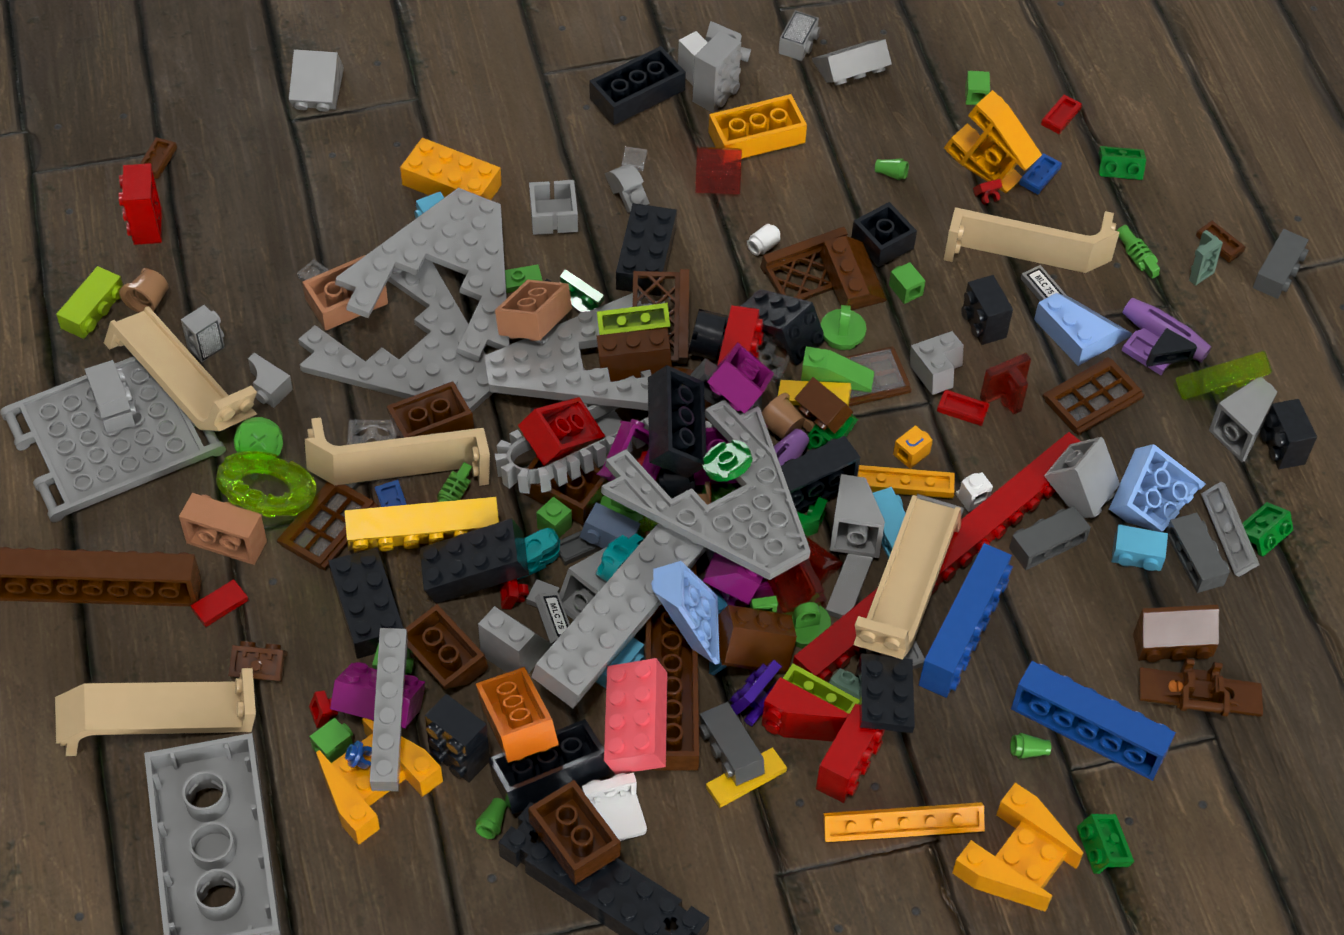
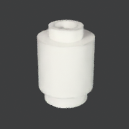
(763, 239)

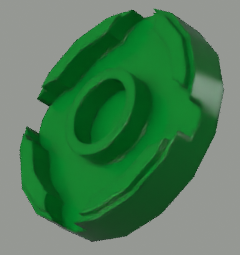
(727, 460)

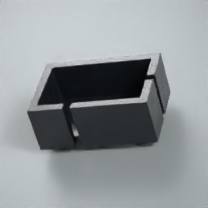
(457, 738)

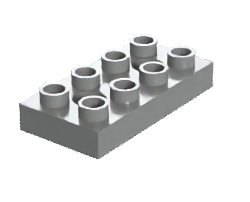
(212, 843)

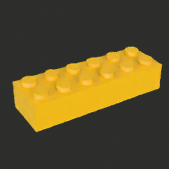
(417, 523)

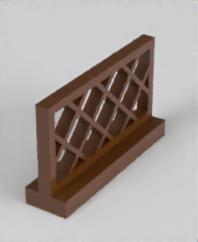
(801, 253)
(681, 309)

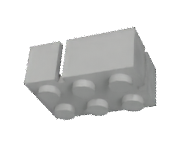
(716, 72)

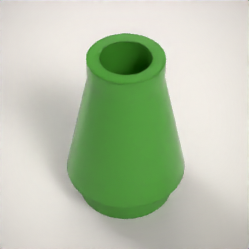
(893, 168)
(1029, 746)
(491, 820)

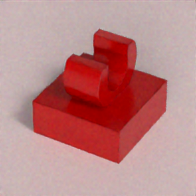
(988, 188)
(511, 593)
(320, 708)

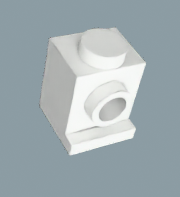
(974, 486)

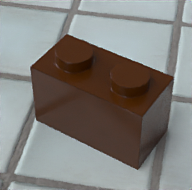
(823, 405)

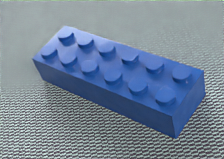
(966, 621)
(1092, 720)

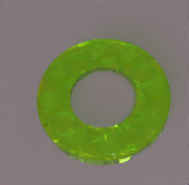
(240, 464)

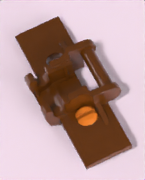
(1209, 685)

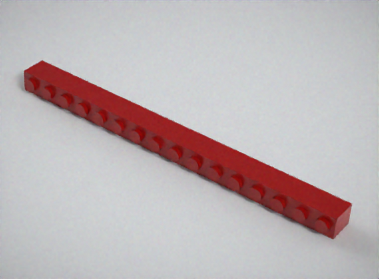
(982, 525)

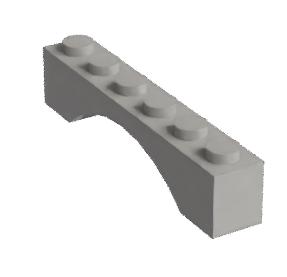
(388, 710)

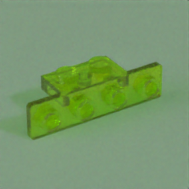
(1226, 374)

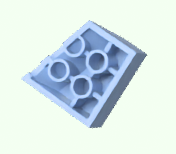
(1077, 328)
(1153, 489)
(690, 606)

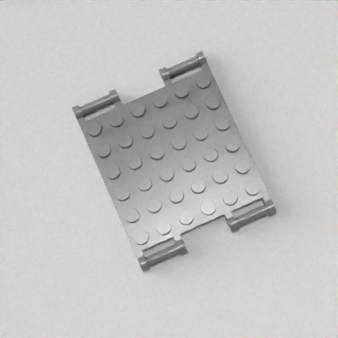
(99, 465)

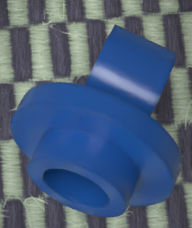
(355, 755)

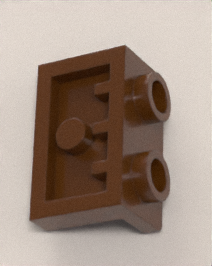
(265, 662)

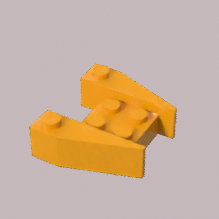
(998, 147)
(352, 788)
(1026, 858)

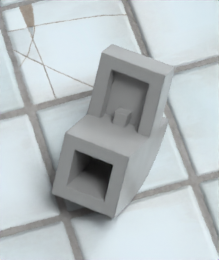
(628, 183)

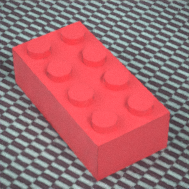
(636, 716)

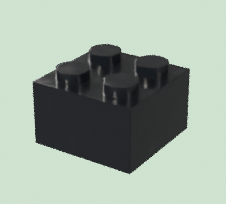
(884, 234)
(987, 310)
(1288, 434)

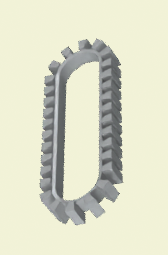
(510, 451)

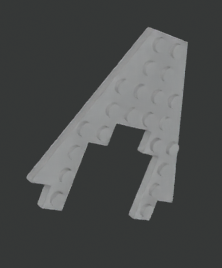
(455, 233)
(424, 366)
(555, 368)
(748, 526)

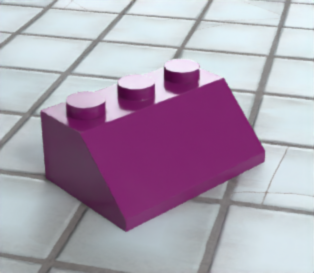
(732, 578)

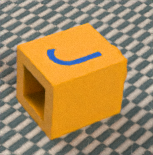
(913, 447)

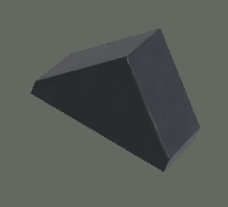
(1171, 349)

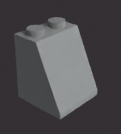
(315, 80)
(1242, 417)
(1084, 476)
(857, 519)
(581, 584)
(509, 642)

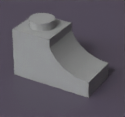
(270, 382)

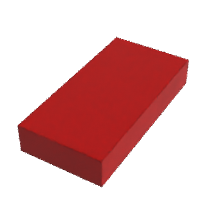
(1061, 114)
(963, 407)
(219, 603)

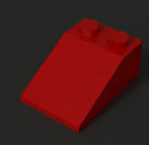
(560, 430)
(800, 714)

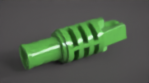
(1139, 252)
(455, 484)

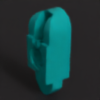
(541, 549)
(617, 554)

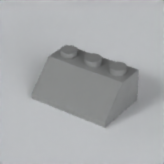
(853, 61)

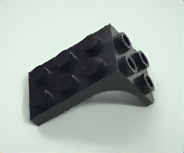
(789, 320)
(886, 693)

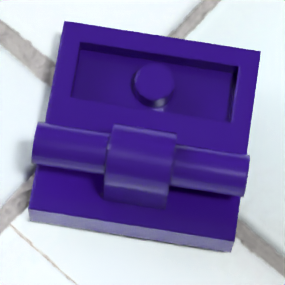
(753, 693)

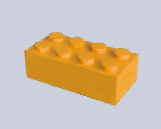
(759, 126)
(443, 169)

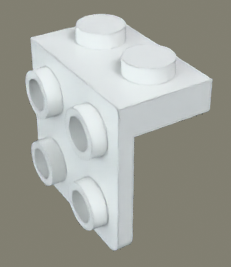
(618, 804)

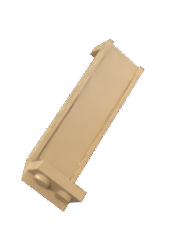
(1031, 241)
(180, 372)
(396, 456)
(908, 579)
(154, 709)

